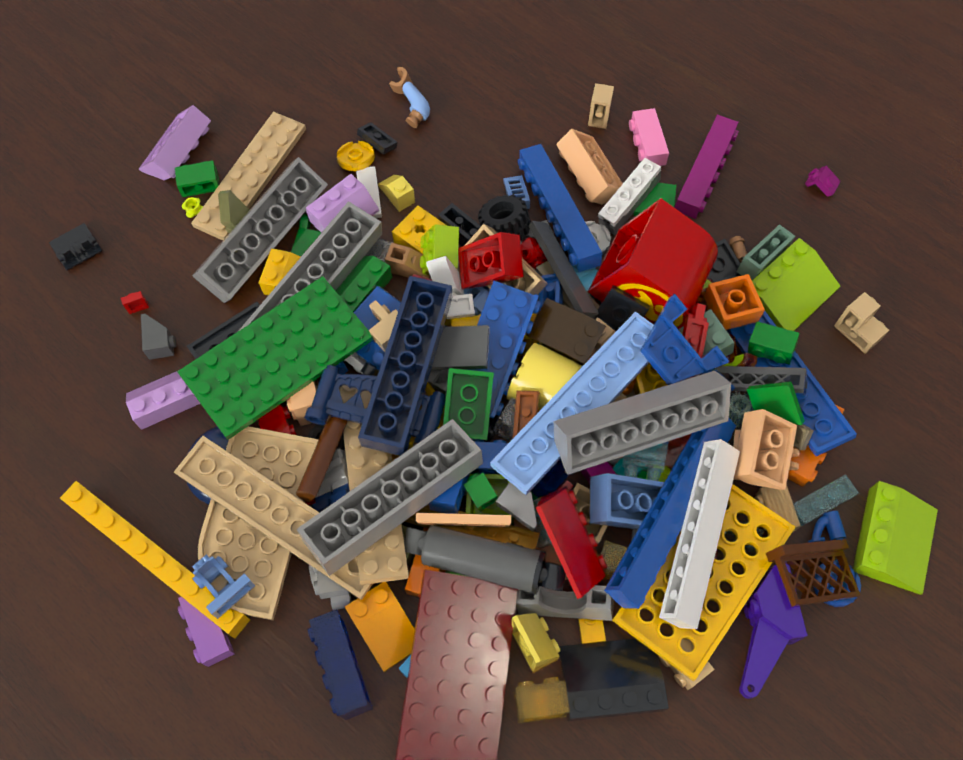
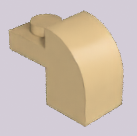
(382, 330)

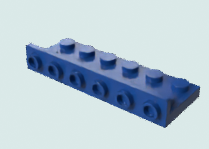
(508, 317)

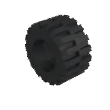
(506, 215)

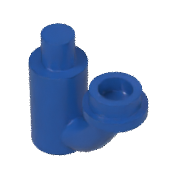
(834, 526)

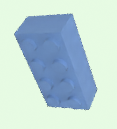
(621, 500)

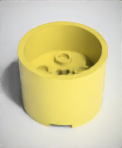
(543, 372)

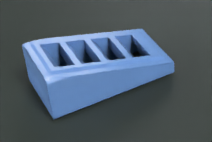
(521, 184)

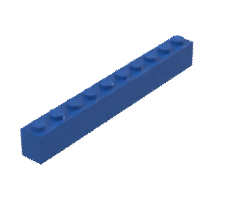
(662, 523)

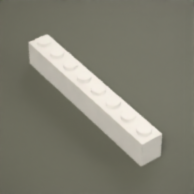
(700, 535)

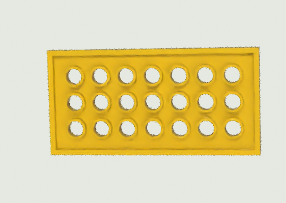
(729, 604)

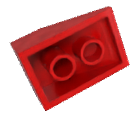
(491, 260)

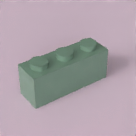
(766, 252)

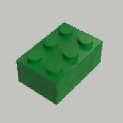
(469, 401)

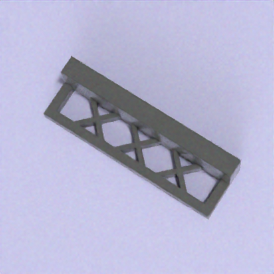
(750, 376)

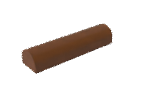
(321, 459)

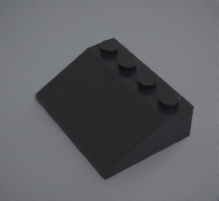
(612, 679)

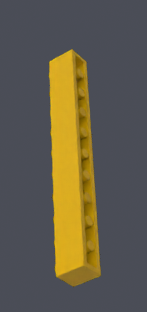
(150, 555)

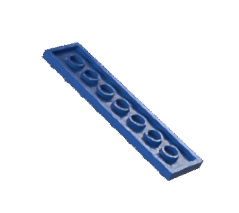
(817, 408)

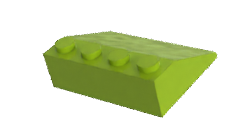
(795, 285)
(895, 538)

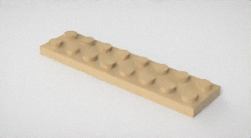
(252, 170)

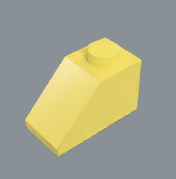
(398, 191)

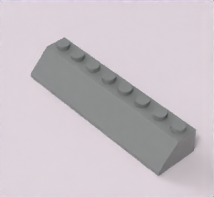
(642, 421)

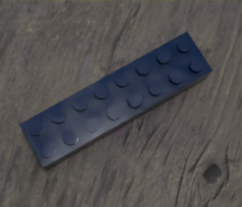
(406, 366)

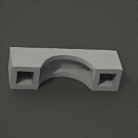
(553, 603)

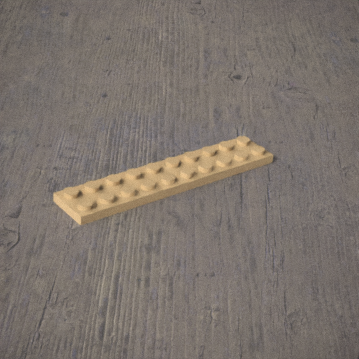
(259, 504)
(387, 556)

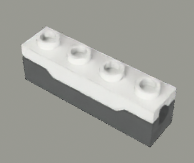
(630, 195)

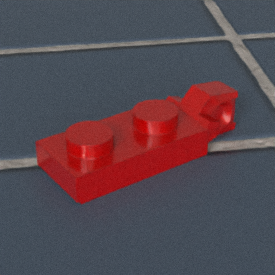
(696, 328)

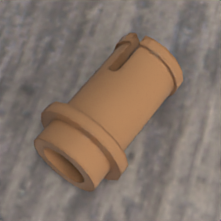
(738, 247)

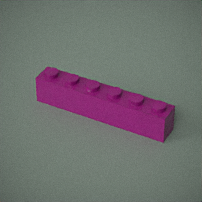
(706, 166)

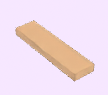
(463, 519)

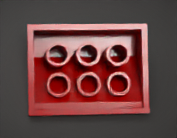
(571, 540)

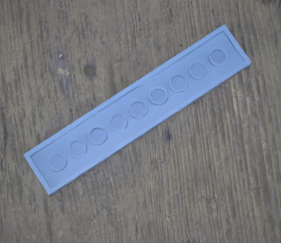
(596, 384)

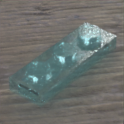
(824, 499)

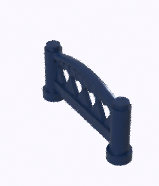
(329, 402)

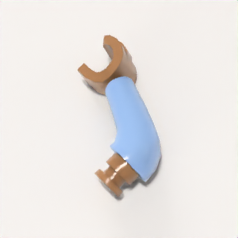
(419, 105)

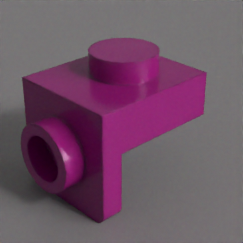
(824, 179)

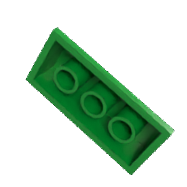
(363, 280)

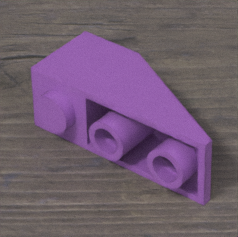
(210, 640)

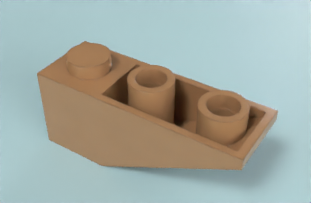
(404, 261)

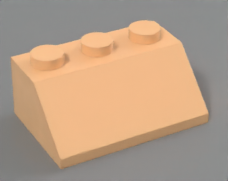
(765, 449)

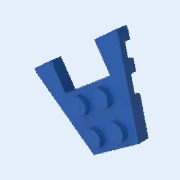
(671, 352)

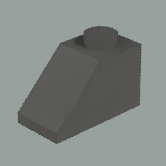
(156, 339)

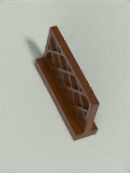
(810, 554)

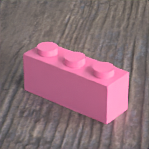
(649, 136)

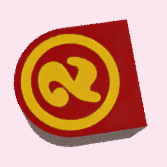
(656, 258)

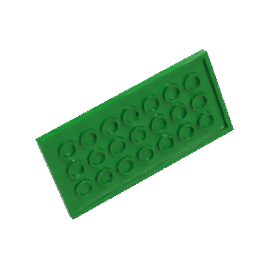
(275, 357)

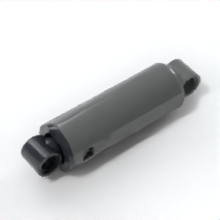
(485, 559)

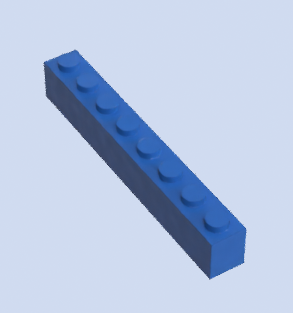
(560, 208)

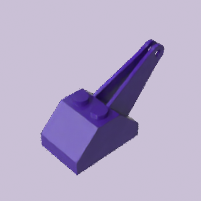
(774, 627)

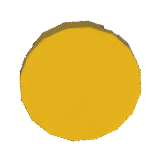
(355, 156)

